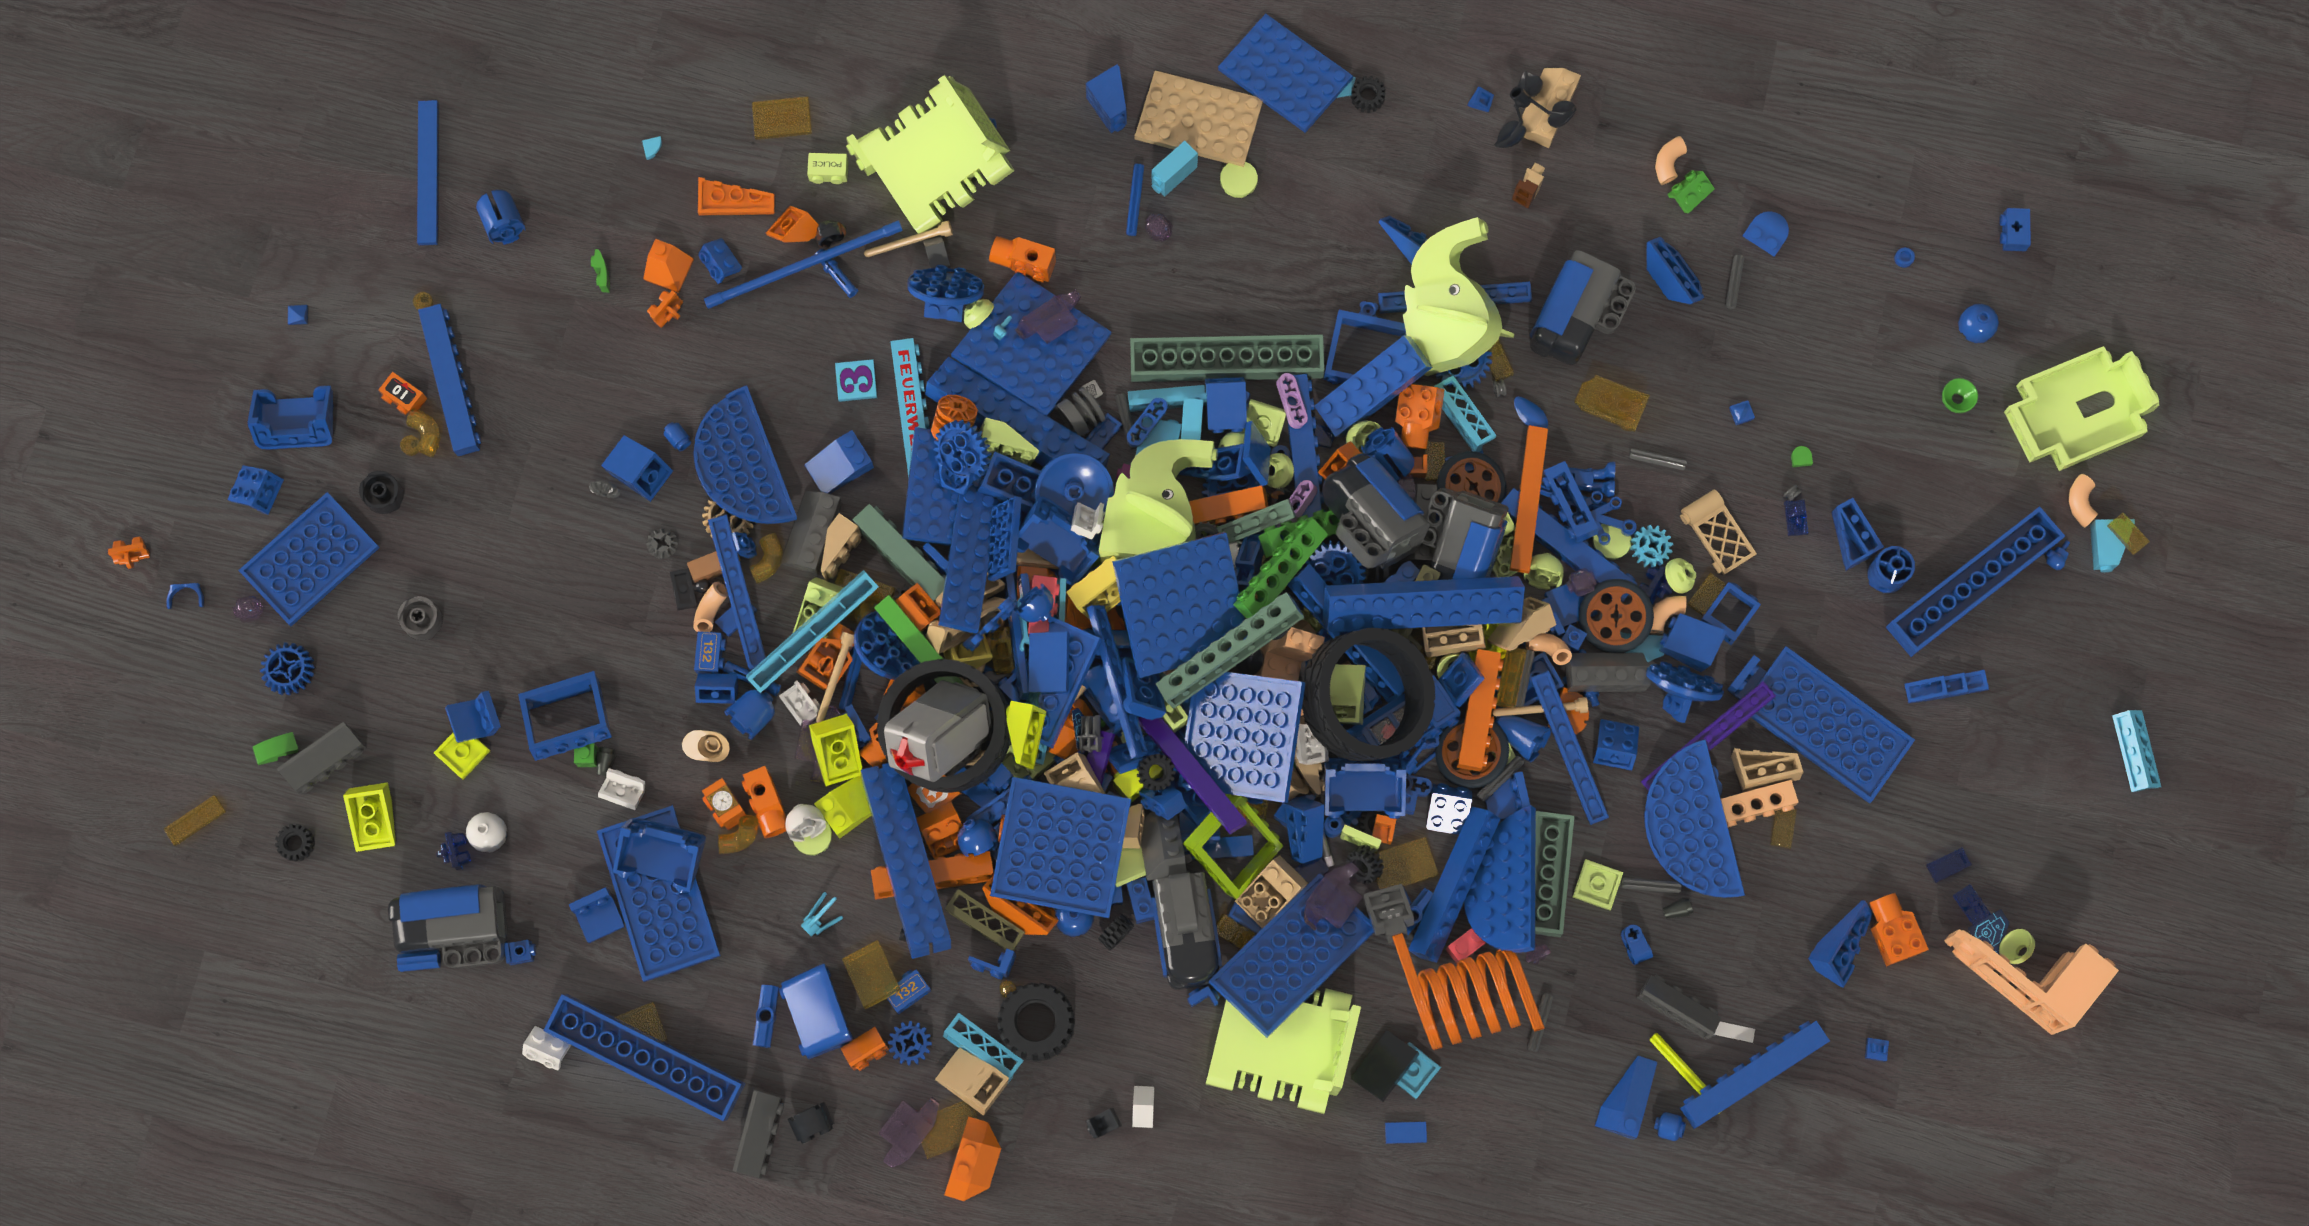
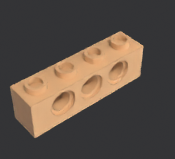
(1783, 790)

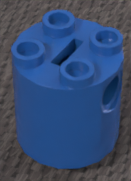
(1891, 569)

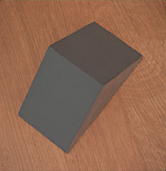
(936, 251)

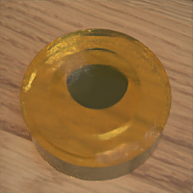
(422, 300)
(409, 444)

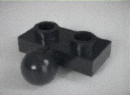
(684, 589)

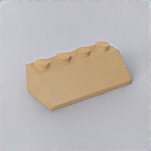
(1558, 86)
(945, 638)

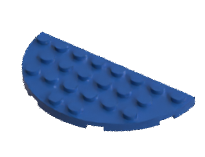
(738, 463)
(1690, 825)
(1503, 891)

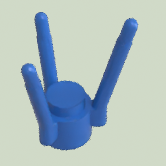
(1410, 762)

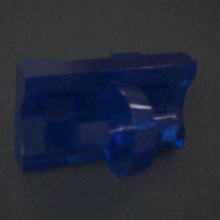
(1796, 518)
(1659, 584)
(457, 859)
(1971, 904)

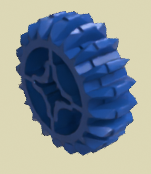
(271, 673)

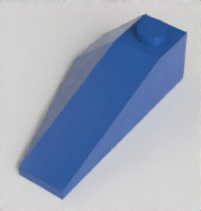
(1227, 467)

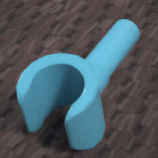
(999, 331)

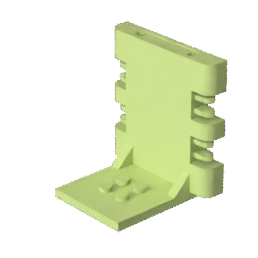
(938, 154)
(1304, 1051)

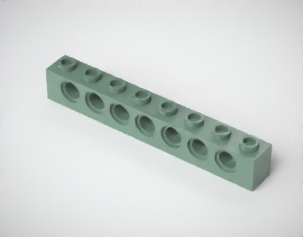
(1240, 650)

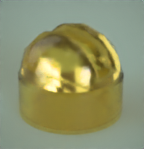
(1006, 987)

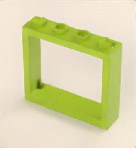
(1254, 867)

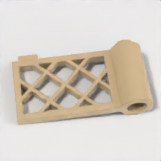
(1703, 510)

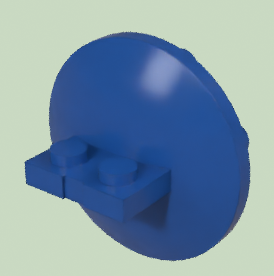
(945, 292)
(881, 647)
(1682, 688)

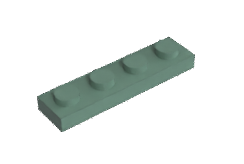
(1258, 521)

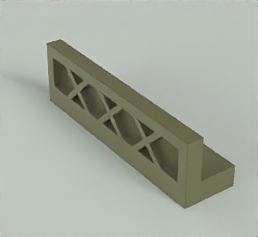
(981, 928)

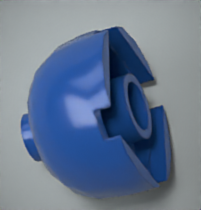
(1978, 323)
(1036, 605)
(976, 837)
(1073, 923)

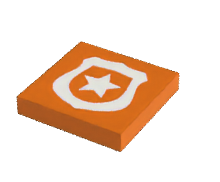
(930, 800)

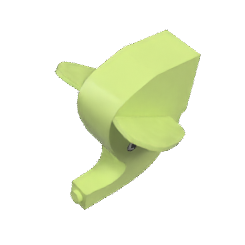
(1446, 310)
(1152, 505)

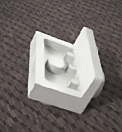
(1087, 520)
(799, 702)
(1309, 749)
(622, 789)
(545, 1048)

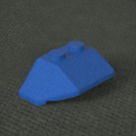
(1672, 273)

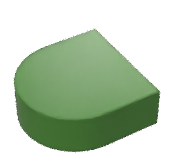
(1801, 457)

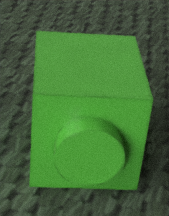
(586, 756)

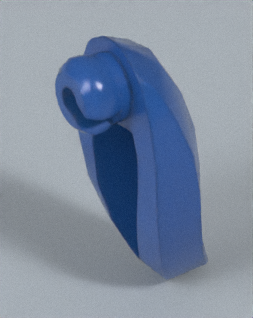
(1530, 413)

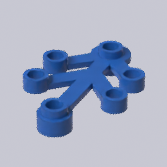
(1600, 518)
(1006, 610)

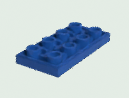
(1004, 538)

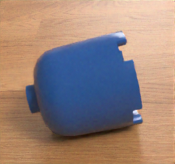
(751, 712)

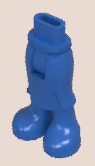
(1585, 479)

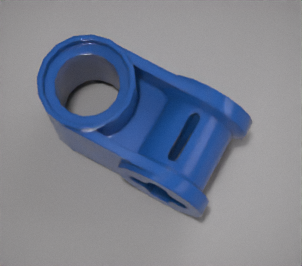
(1636, 946)

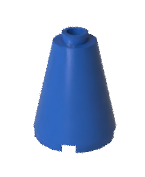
(1524, 735)

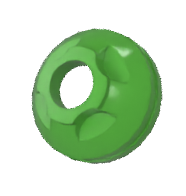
(1965, 390)

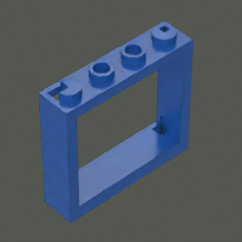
(1360, 321)
(560, 691)

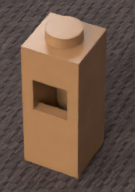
(705, 567)

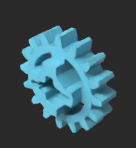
(1648, 539)

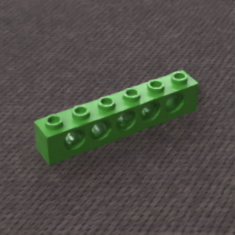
(1271, 538)
(1278, 580)

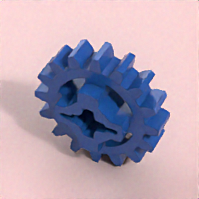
(914, 1033)

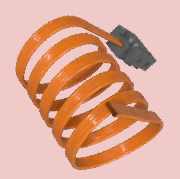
(1391, 915)

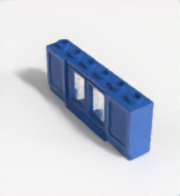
(1384, 722)

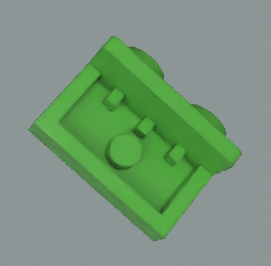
(1691, 190)

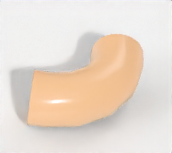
(1666, 159)
(2079, 500)
(709, 606)
(1665, 609)
(1551, 645)

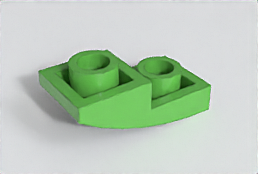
(601, 270)
(271, 749)

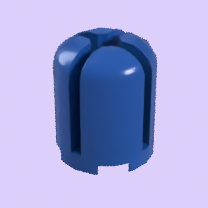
(504, 229)
(1389, 451)

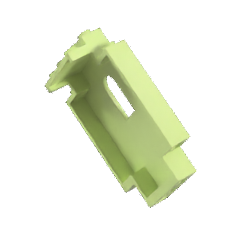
(2052, 422)

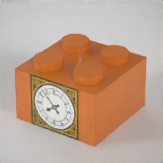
(724, 803)

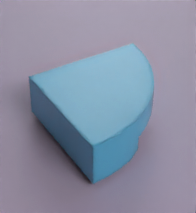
(652, 146)

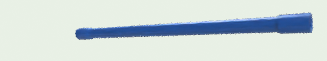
(721, 297)

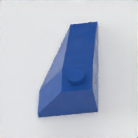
(1401, 234)
(1837, 949)
(1626, 1104)

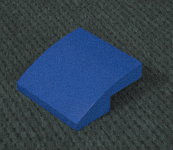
(1566, 605)

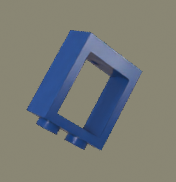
(1748, 599)

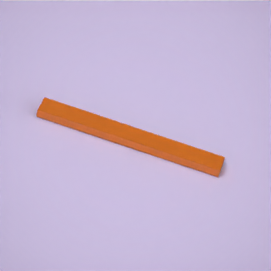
(1528, 499)

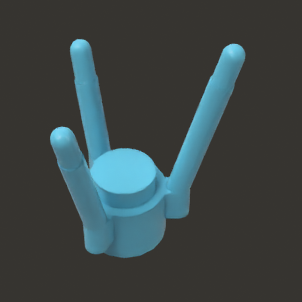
(811, 922)

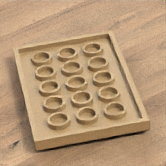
(1208, 117)

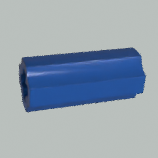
(419, 961)

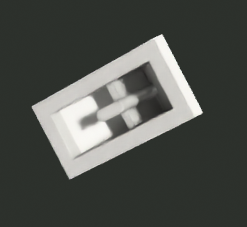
(1143, 1106)

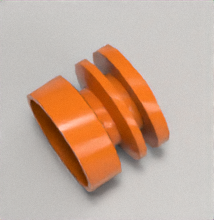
(953, 408)

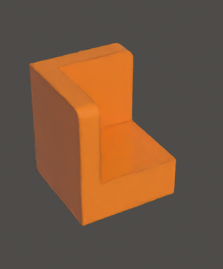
(1420, 467)
(1384, 828)

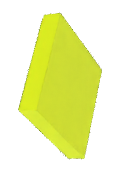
(461, 756)

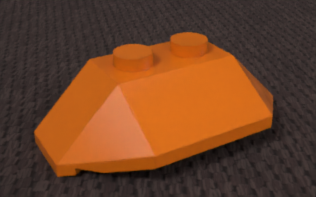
(1066, 742)
(1028, 917)
(974, 1161)

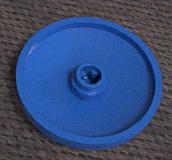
(1075, 479)

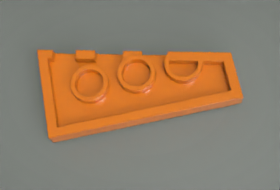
(725, 199)

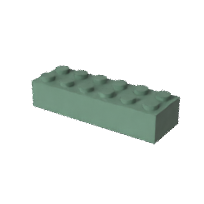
(899, 551)
(1552, 871)

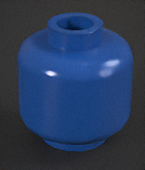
(1670, 1126)

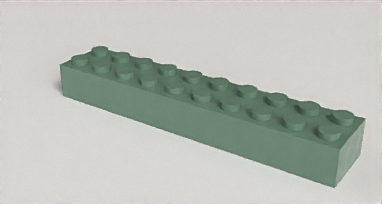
(1226, 357)

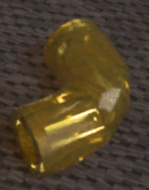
(428, 429)
(771, 558)
(741, 838)

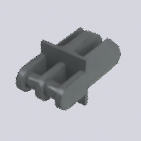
(1089, 731)

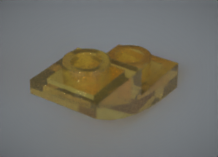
(1233, 932)

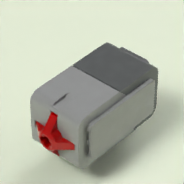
(939, 731)

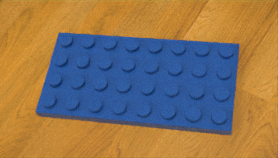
(1831, 726)
(664, 925)
(1288, 962)

